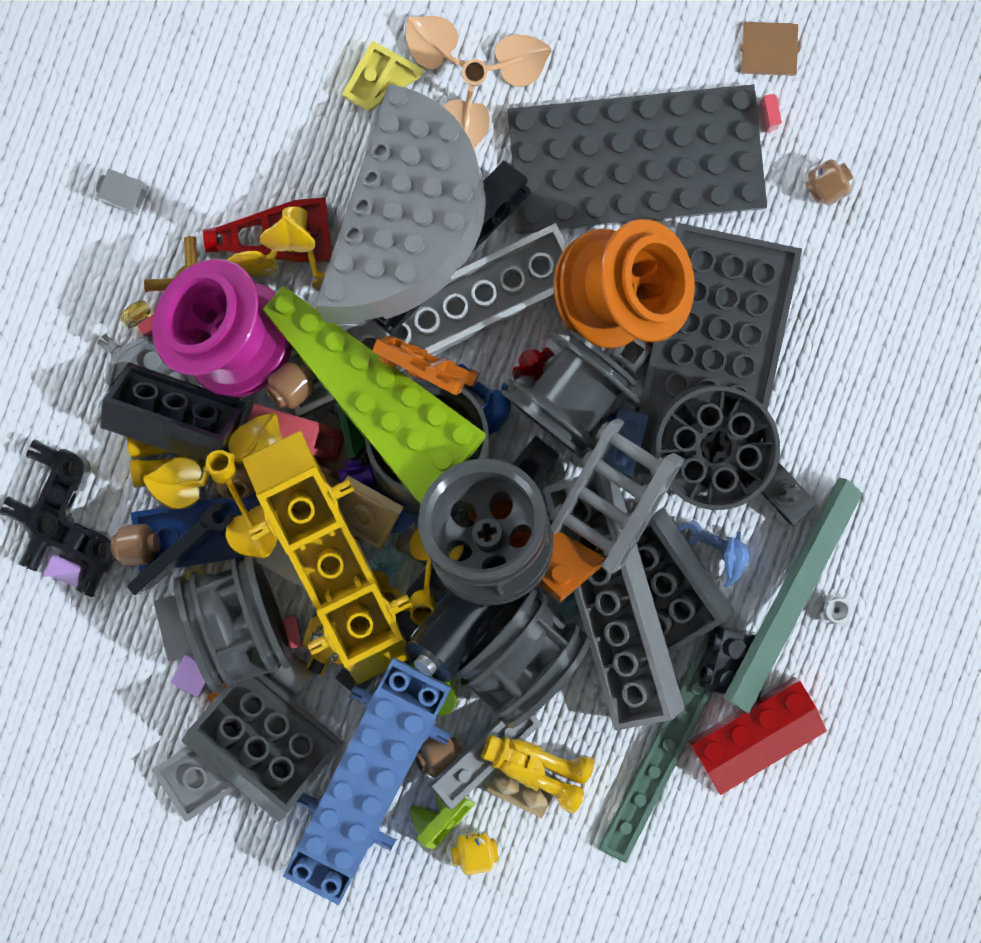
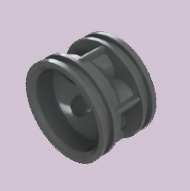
(478, 487)
(232, 624)
(524, 659)

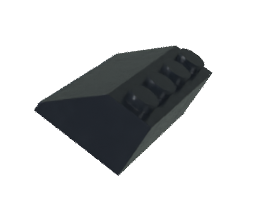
(170, 413)

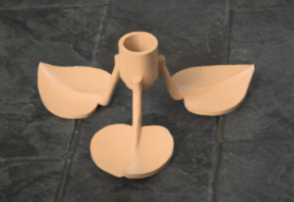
(518, 55)

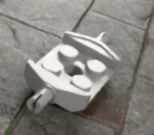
(141, 353)

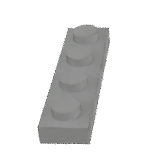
(469, 768)

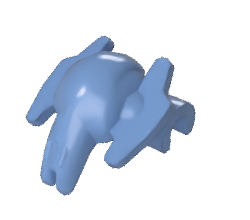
(733, 550)

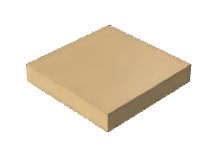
(369, 514)

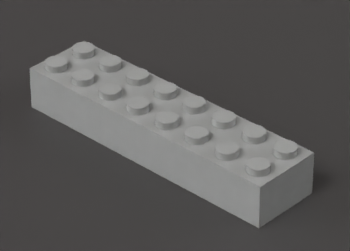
(622, 622)

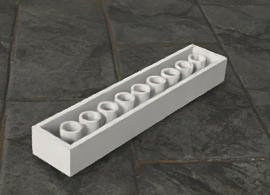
(469, 304)

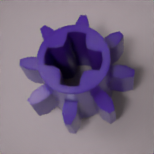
(358, 472)

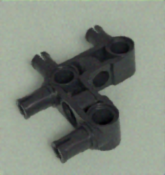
(56, 502)

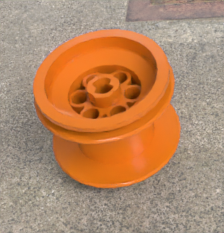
(625, 284)

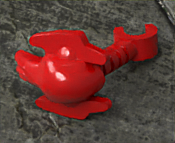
(532, 363)

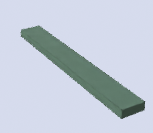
(793, 595)
(657, 765)

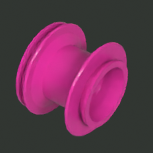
(216, 329)

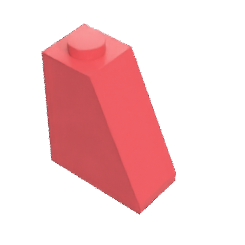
(321, 439)

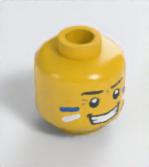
(475, 853)

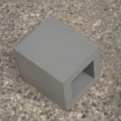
(121, 191)

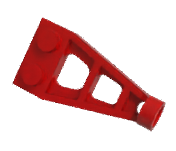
(316, 223)

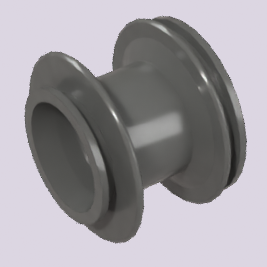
(573, 392)

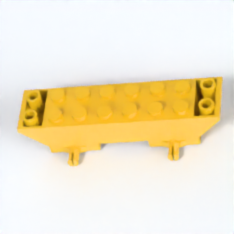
(326, 556)

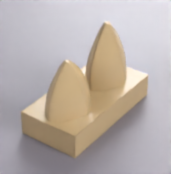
(518, 794)

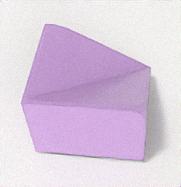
(65, 570)

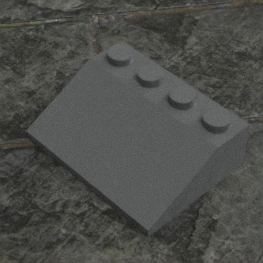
(680, 585)
(263, 743)

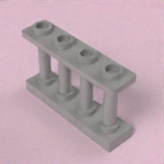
(647, 497)

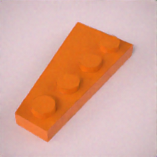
(570, 561)

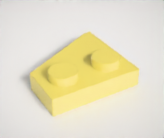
(375, 72)

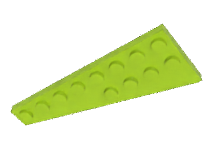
(394, 413)

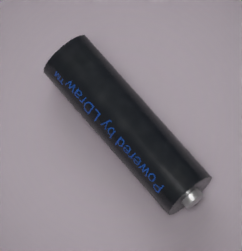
(452, 633)

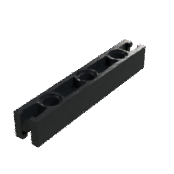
(504, 192)

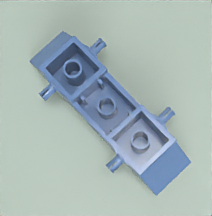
(351, 810)

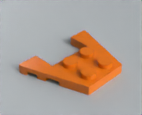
(423, 365)

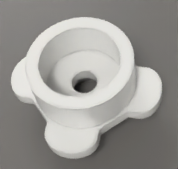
(845, 606)

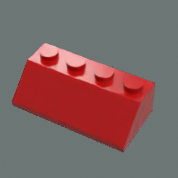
(753, 741)

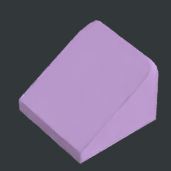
(189, 676)

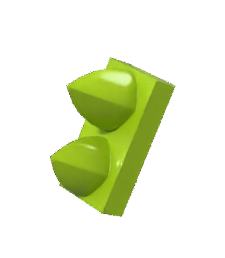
(435, 827)

